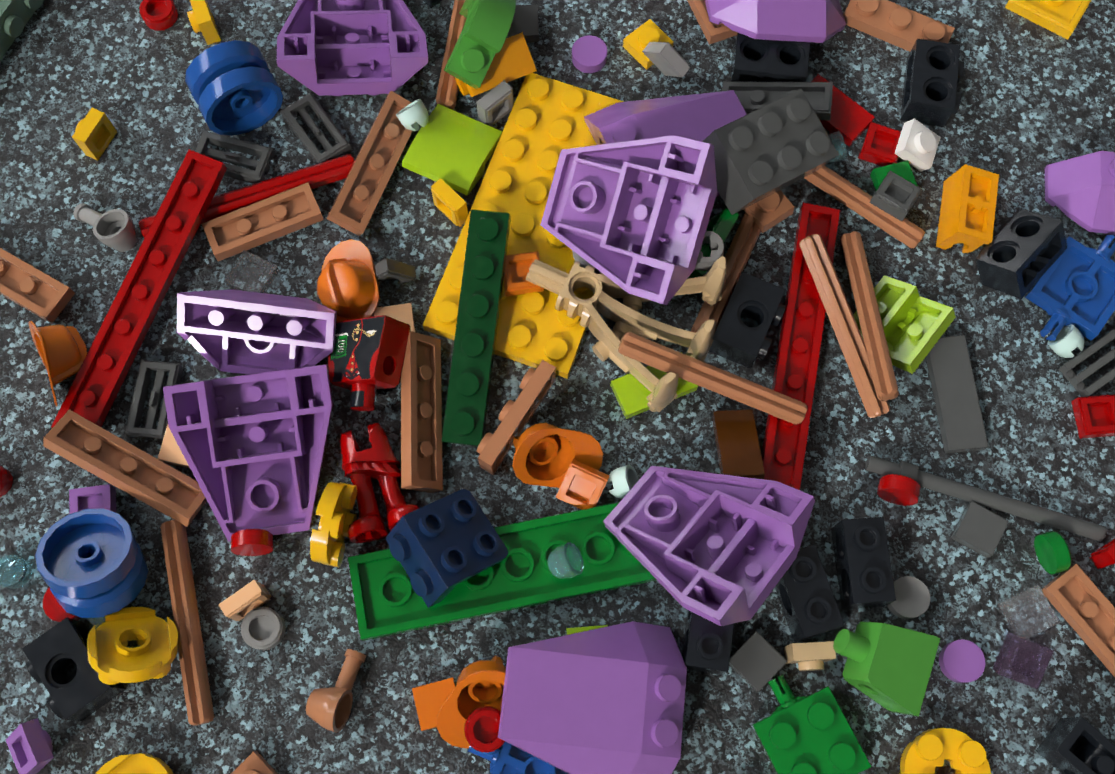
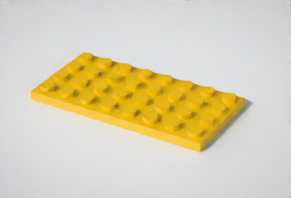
(518, 182)

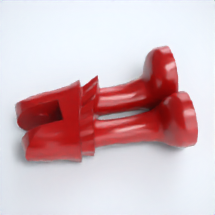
(361, 468)

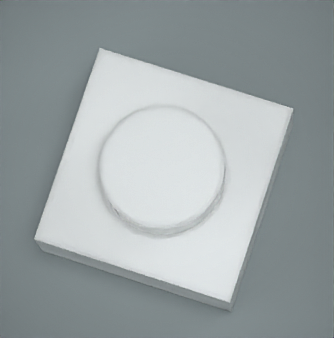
(917, 145)

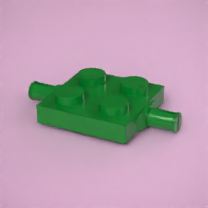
(809, 734)

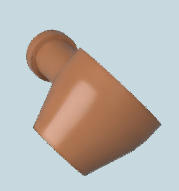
(333, 705)

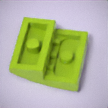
(452, 149)
(909, 322)

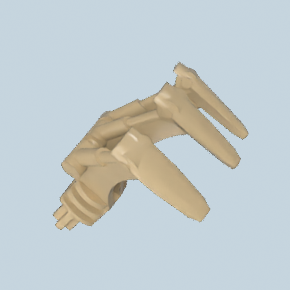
(630, 320)

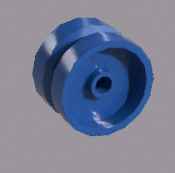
(233, 87)
(92, 563)

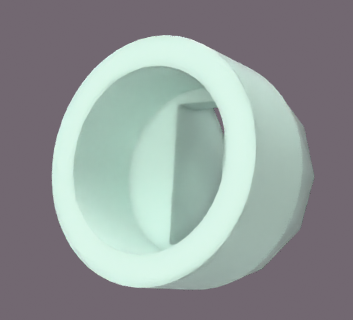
(414, 115)
(1067, 341)
(623, 480)

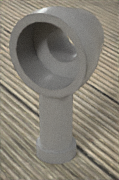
(110, 228)

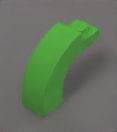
(480, 39)

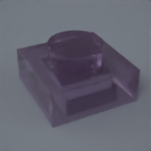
(1023, 660)

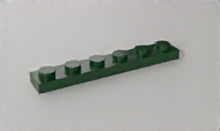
(476, 328)

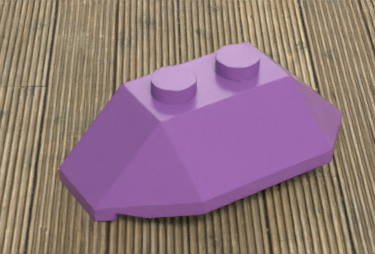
(779, 19)
(1084, 190)
(255, 330)

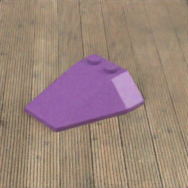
(351, 46)
(682, 116)
(635, 210)
(255, 444)
(712, 537)
(598, 700)

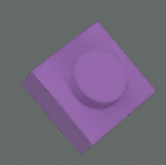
(92, 498)
(30, 747)

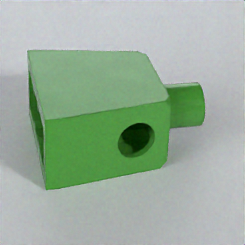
(888, 664)

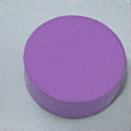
(589, 54)
(962, 661)

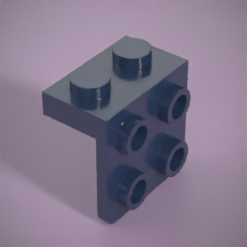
(445, 545)

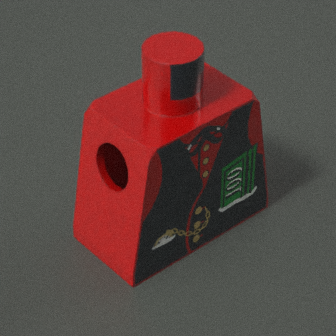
(368, 357)

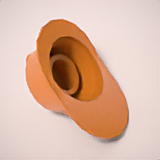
(349, 281)
(59, 350)
(547, 451)
(477, 686)

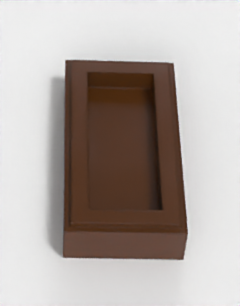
(738, 443)

